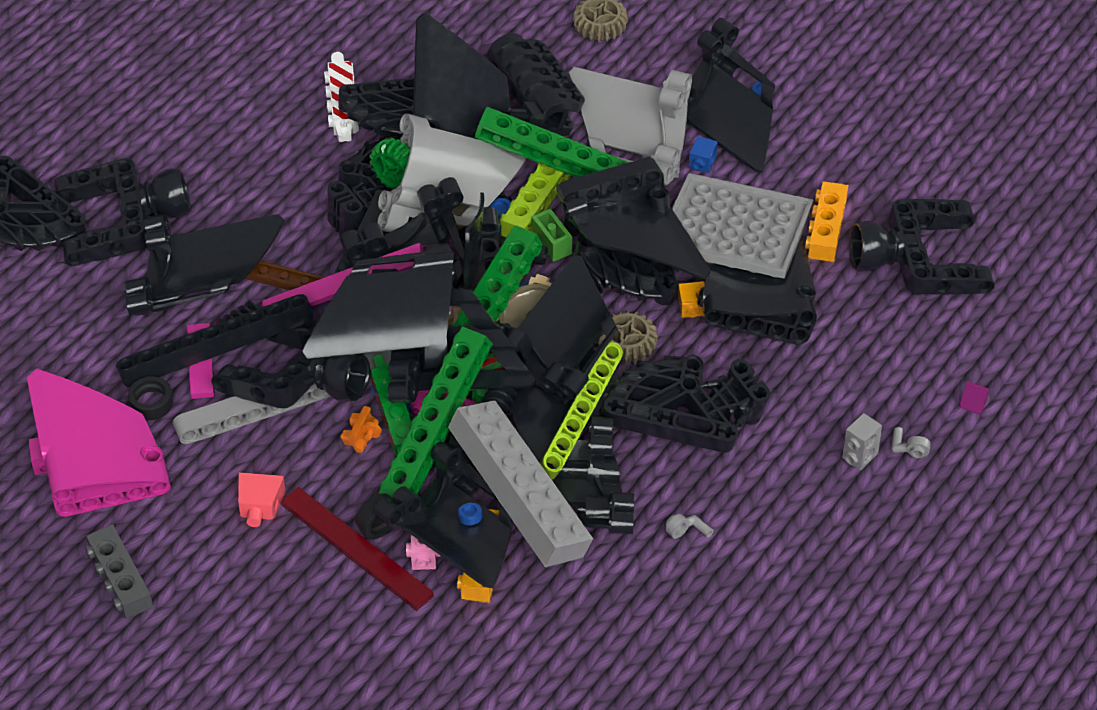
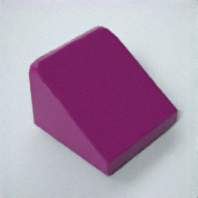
(974, 398)

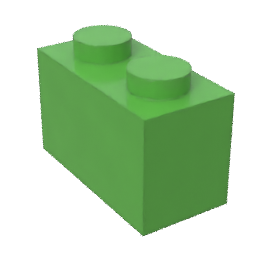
(552, 234)

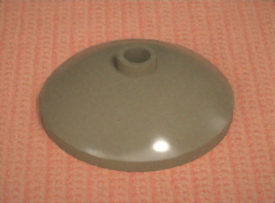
(522, 303)

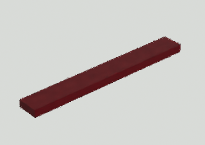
(358, 549)

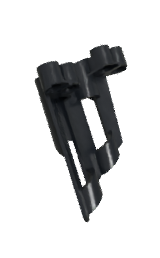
(408, 366)
(593, 481)

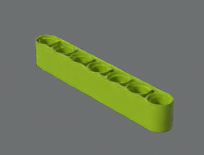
(587, 403)

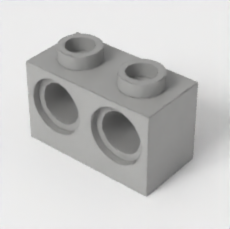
(862, 441)

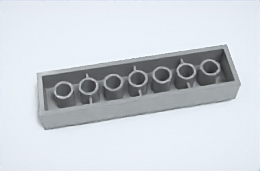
(520, 483)

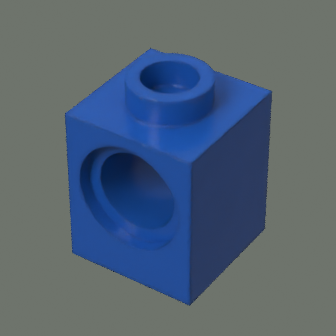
(703, 154)

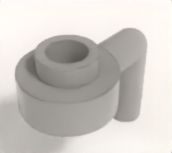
(915, 446)
(678, 524)

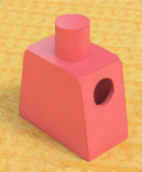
(259, 496)

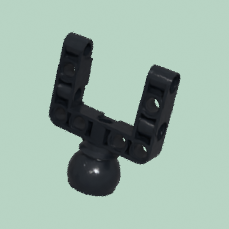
(164, 195)
(874, 246)
(340, 376)

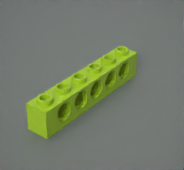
(532, 198)

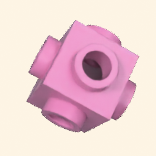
(421, 555)

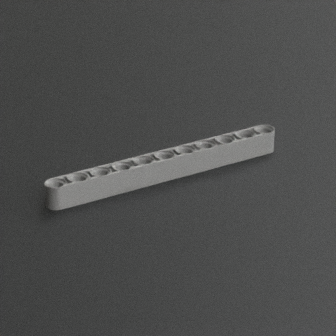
(240, 412)

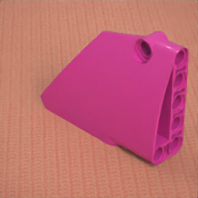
(93, 447)

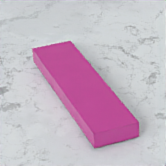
(201, 372)

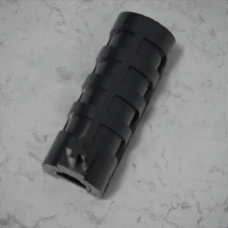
(536, 82)

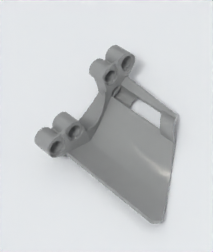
(636, 116)
(442, 155)

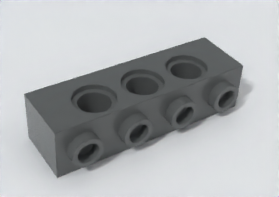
(113, 557)

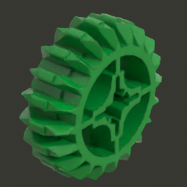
(390, 161)

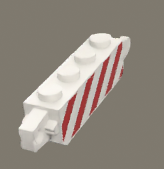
(339, 74)

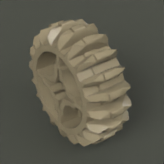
(600, 19)
(634, 335)

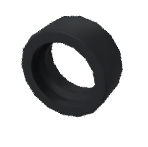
(146, 385)
(367, 521)

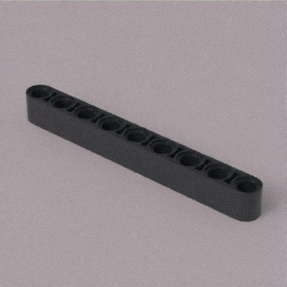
(216, 339)

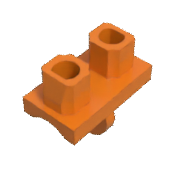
(363, 429)

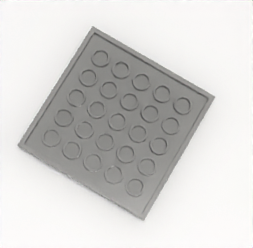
(742, 224)

